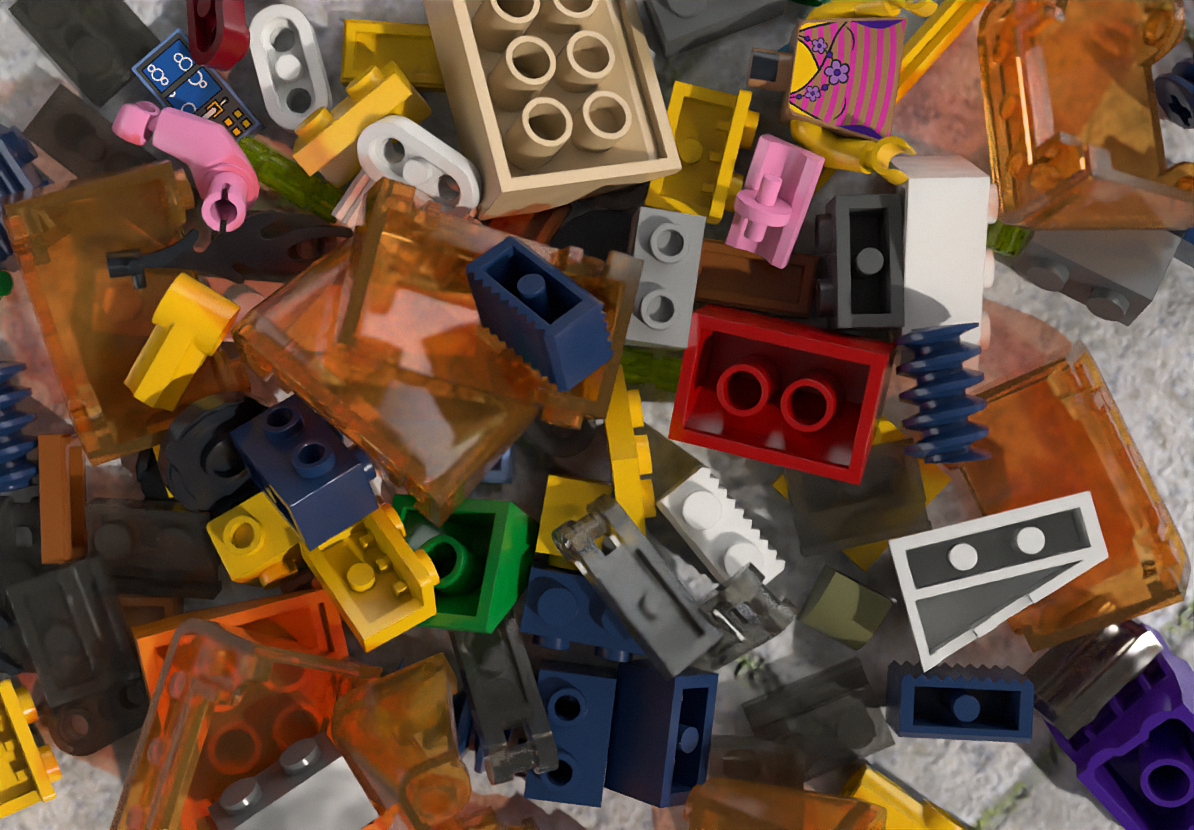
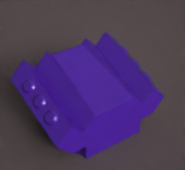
(1142, 747)

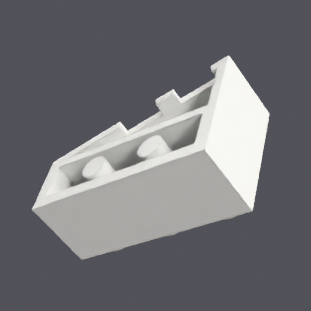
(945, 246)
(988, 568)

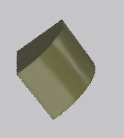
(844, 608)

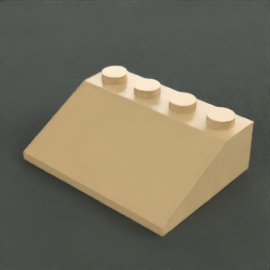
(552, 99)

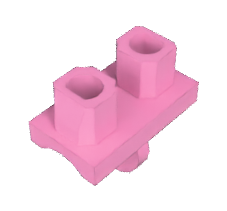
(774, 200)

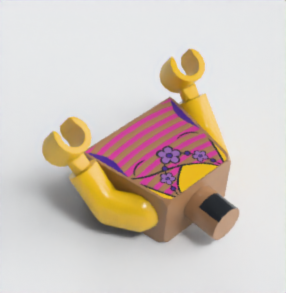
(843, 82)

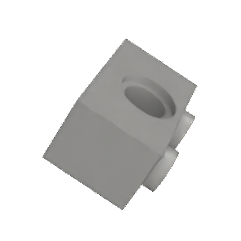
(667, 286)

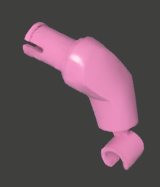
(214, 157)

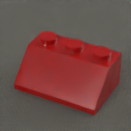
(781, 392)

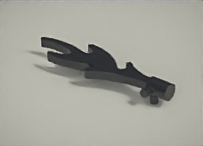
(240, 245)

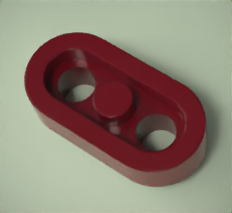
(217, 32)

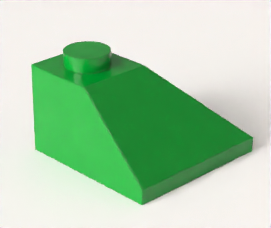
(479, 556)

